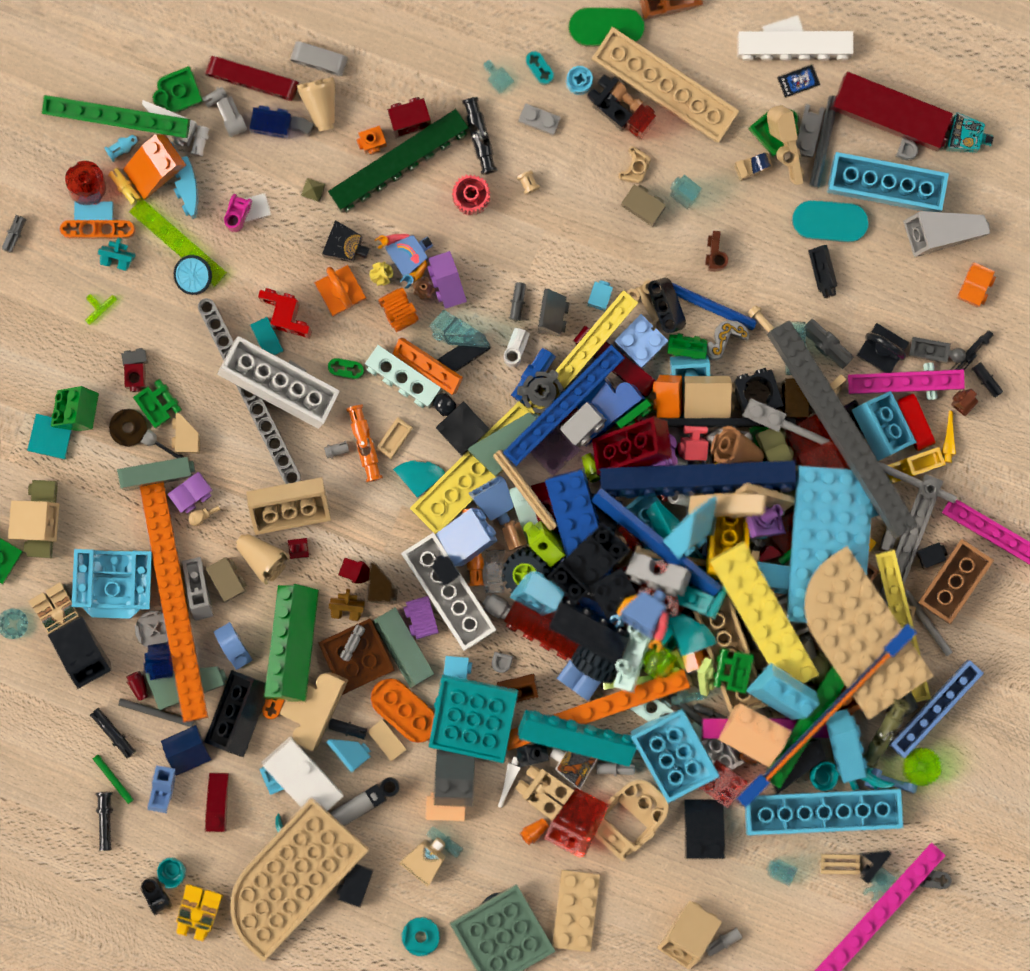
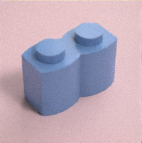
(578, 681)

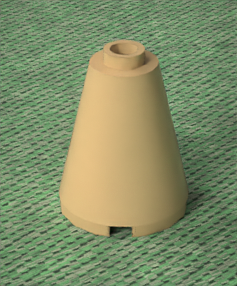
(262, 557)

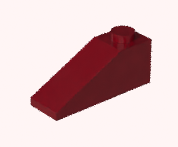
(217, 803)

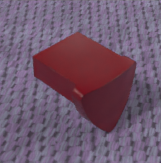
(354, 571)

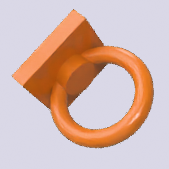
(340, 290)

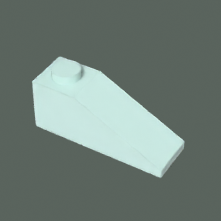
(523, 509)

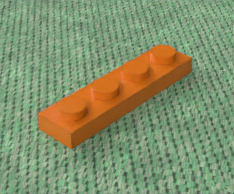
(427, 366)

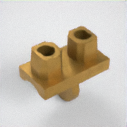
(346, 602)

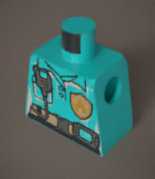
(967, 135)

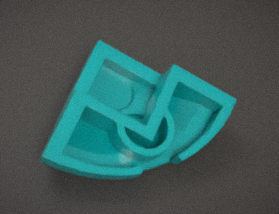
(419, 475)
(690, 634)

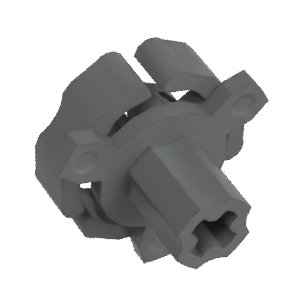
(532, 391)

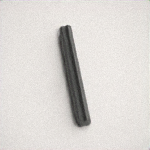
(823, 144)

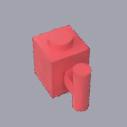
(694, 446)

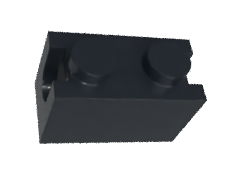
(355, 885)

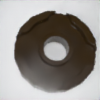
(139, 427)

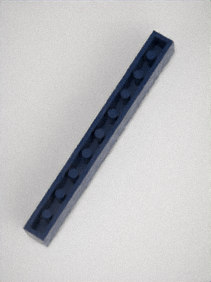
(697, 479)

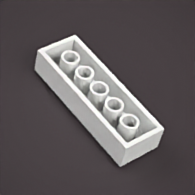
(278, 382)
(453, 601)

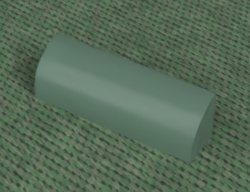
(402, 647)

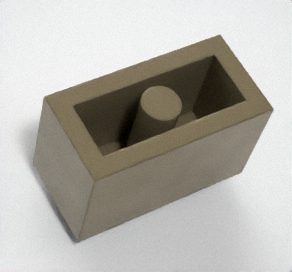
(643, 204)
(226, 579)

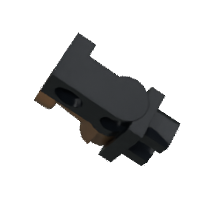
(609, 101)

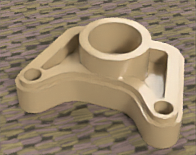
(637, 168)

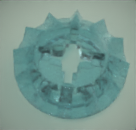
(22, 625)

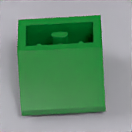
(75, 409)

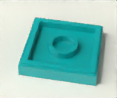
(48, 440)

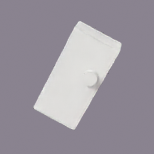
(301, 775)

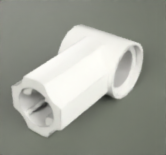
(516, 345)

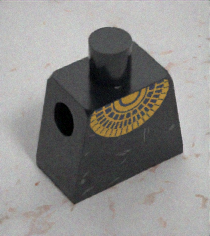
(344, 244)

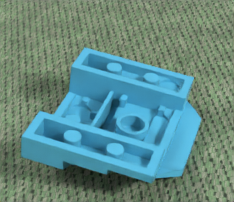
(111, 582)

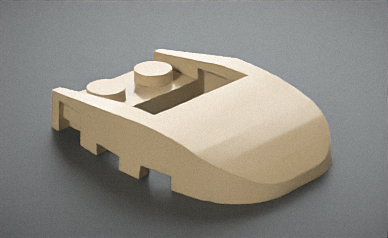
(645, 804)

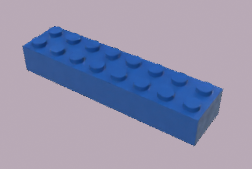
(574, 515)

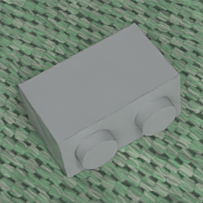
(583, 424)

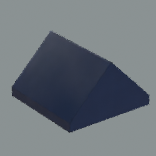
(185, 750)

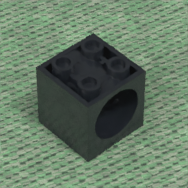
(764, 377)

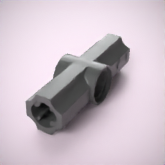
(828, 344)

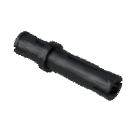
(111, 731)

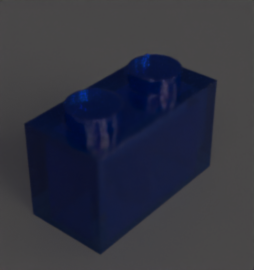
(270, 122)
(158, 661)

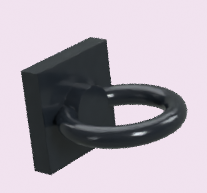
(883, 349)

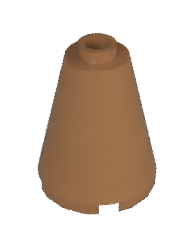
(735, 447)

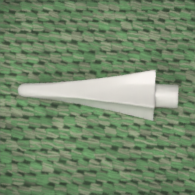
(512, 771)

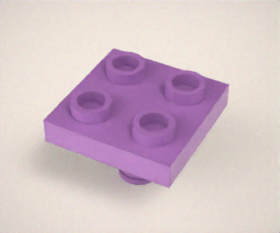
(767, 524)

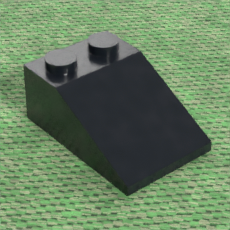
(704, 829)

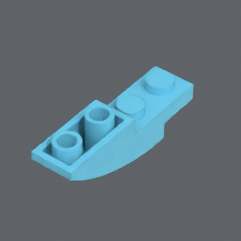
(187, 188)

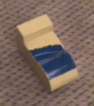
(752, 166)

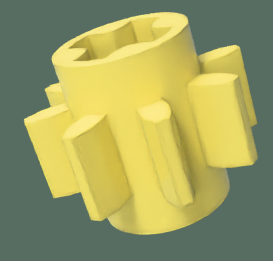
(381, 273)

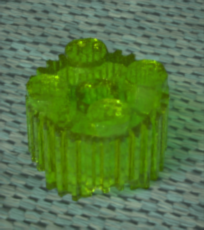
(931, 770)

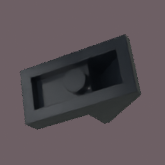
(877, 860)

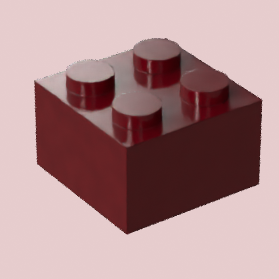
(409, 117)

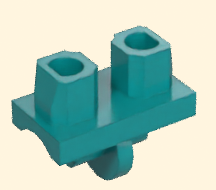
(107, 253)

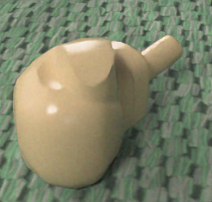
(198, 516)

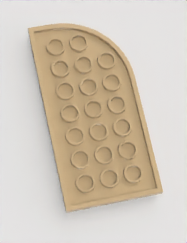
(854, 628)
(291, 877)

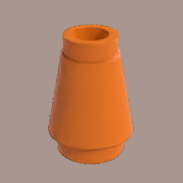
(534, 831)

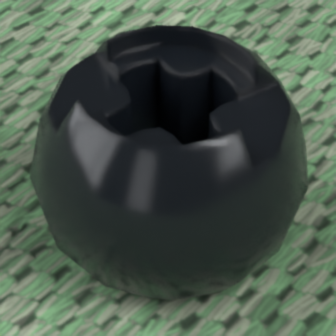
(444, 404)

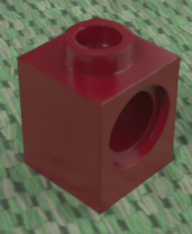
(129, 370)

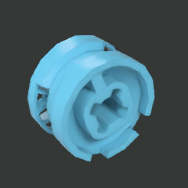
(579, 80)

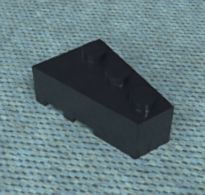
(810, 757)

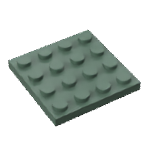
(502, 933)

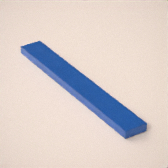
(563, 405)
(654, 541)

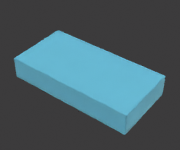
(99, 211)

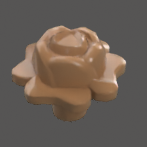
(423, 288)

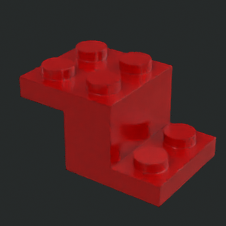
(285, 313)

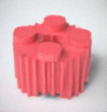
(475, 185)

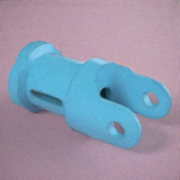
(124, 143)

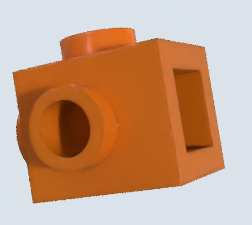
(371, 140)

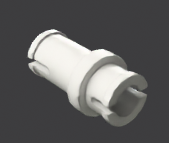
(200, 139)

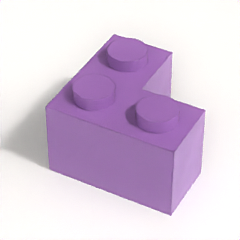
(446, 278)

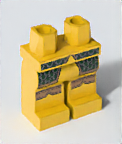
(200, 918)

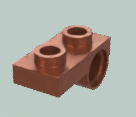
(713, 242)
(964, 401)

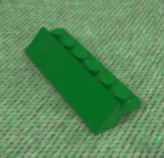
(291, 643)

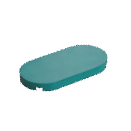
(830, 221)

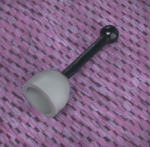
(151, 439)

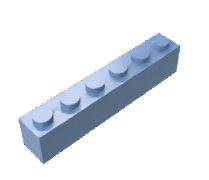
(935, 708)

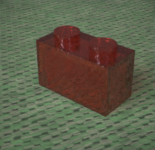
(641, 121)

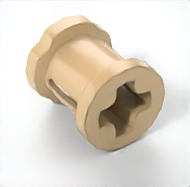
(528, 182)

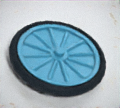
(192, 275)

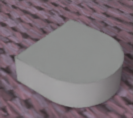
(907, 150)
(501, 662)

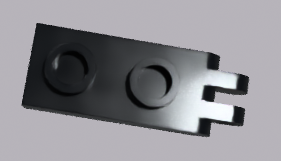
(823, 270)

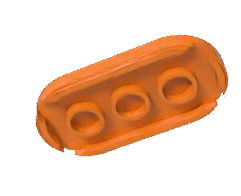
(403, 710)

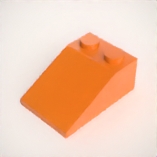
(153, 165)

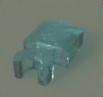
(686, 697)
(880, 882)

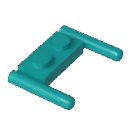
(702, 602)

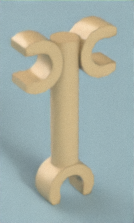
(641, 292)

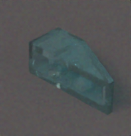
(456, 332)

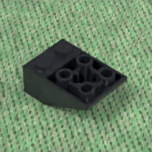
(80, 652)

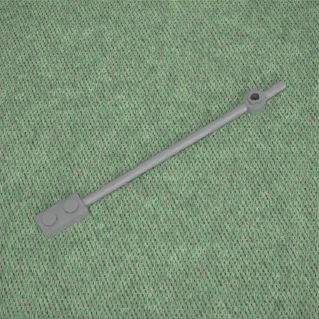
(775, 420)

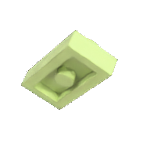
(705, 676)

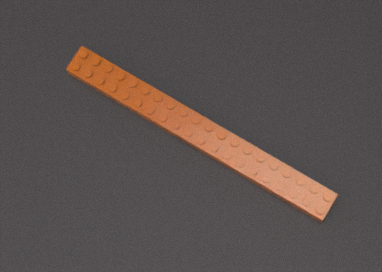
(174, 602)

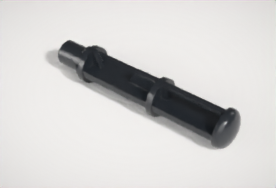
(971, 353)

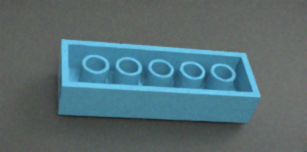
(887, 183)

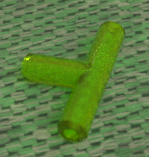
(99, 308)

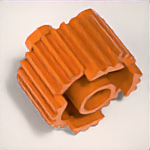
(398, 309)

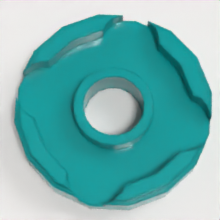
(432, 936)

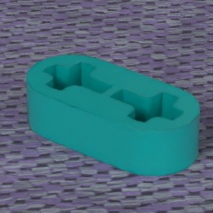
(536, 70)

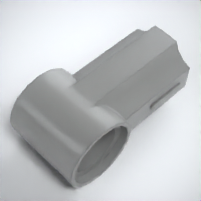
(232, 120)

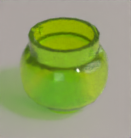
(659, 663)

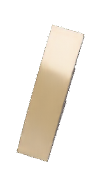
(732, 504)

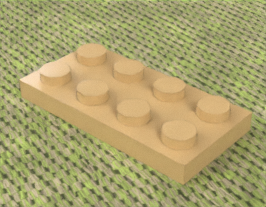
(575, 910)

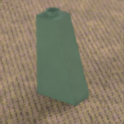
(499, 440)
(154, 473)
(166, 690)

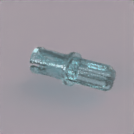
(450, 845)

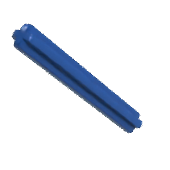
(714, 307)

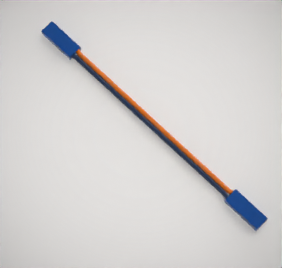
(892, 648)

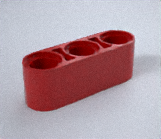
(916, 421)

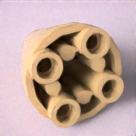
(320, 101)

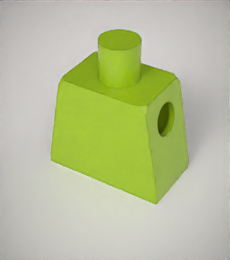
(544, 542)

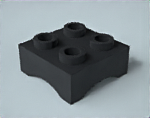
(462, 428)

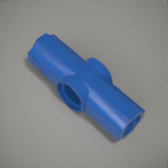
(541, 363)

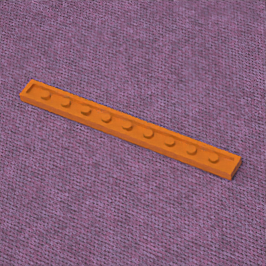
(615, 703)

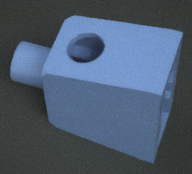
(494, 499)

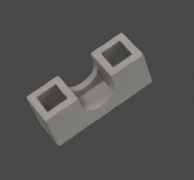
(673, 580)

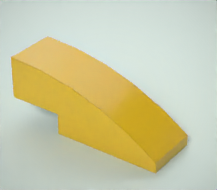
(918, 464)

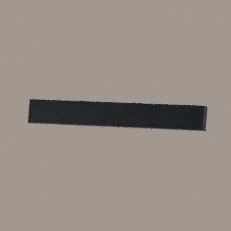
(714, 422)

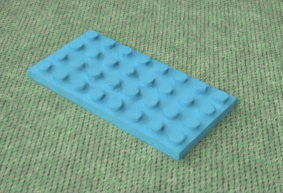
(827, 517)

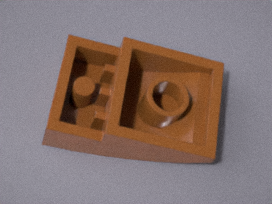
(659, 8)

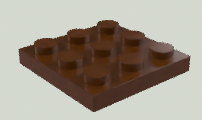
(367, 661)

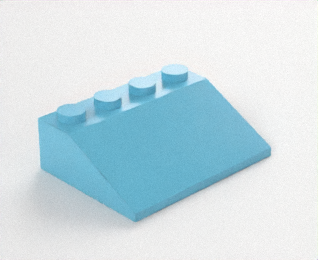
(674, 755)

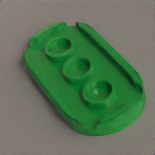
(592, 25)

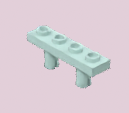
(632, 661)

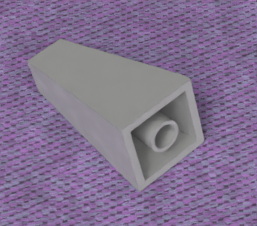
(942, 230)

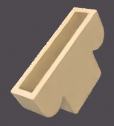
(316, 711)

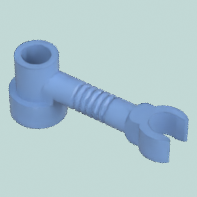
(911, 788)

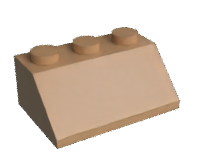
(754, 735)

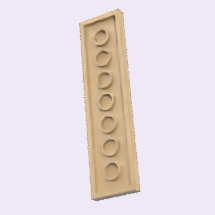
(665, 85)

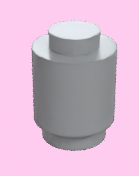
(496, 606)

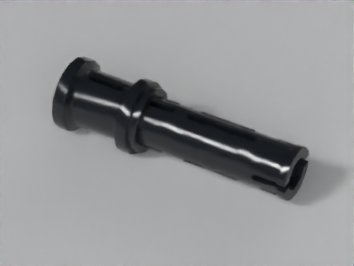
(104, 810)

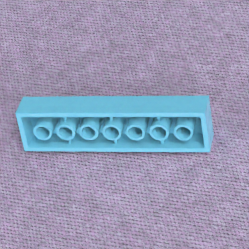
(824, 812)

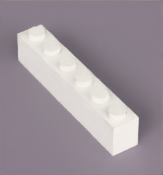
(795, 45)

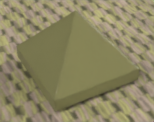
(313, 189)

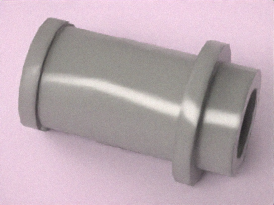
(216, 96)
(336, 449)

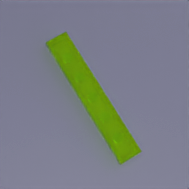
(173, 237)

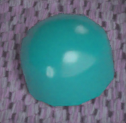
(824, 776)
(171, 872)

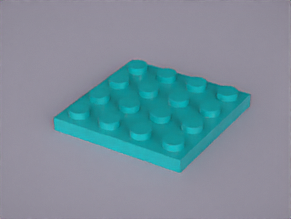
(473, 718)

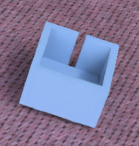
(640, 341)

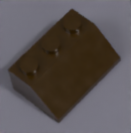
(380, 588)

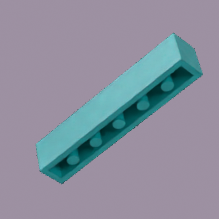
(577, 738)

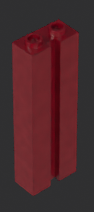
(892, 111)

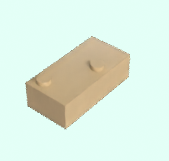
(288, 506)

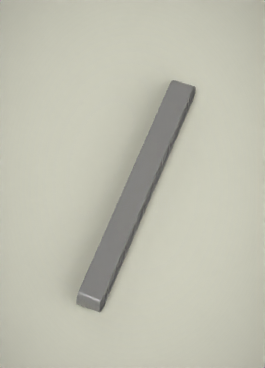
(250, 402)

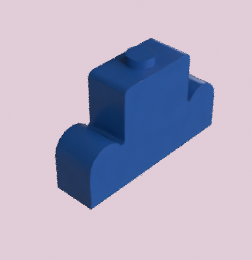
(613, 403)

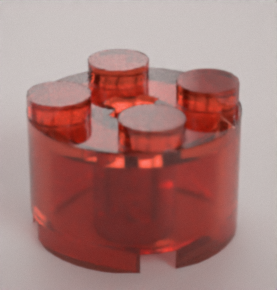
(85, 183)

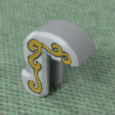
(722, 335)

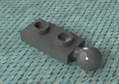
(935, 351)

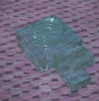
(499, 78)

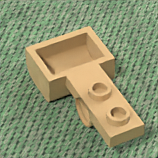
(783, 128)

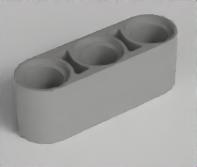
(319, 58)

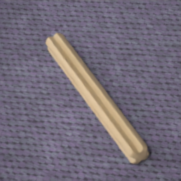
(525, 490)

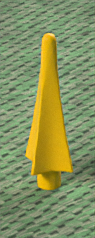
(949, 445)

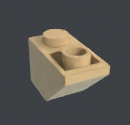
(186, 437)

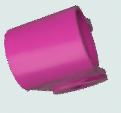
(239, 209)

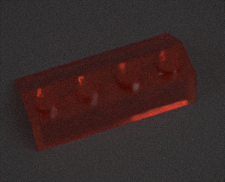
(536, 627)

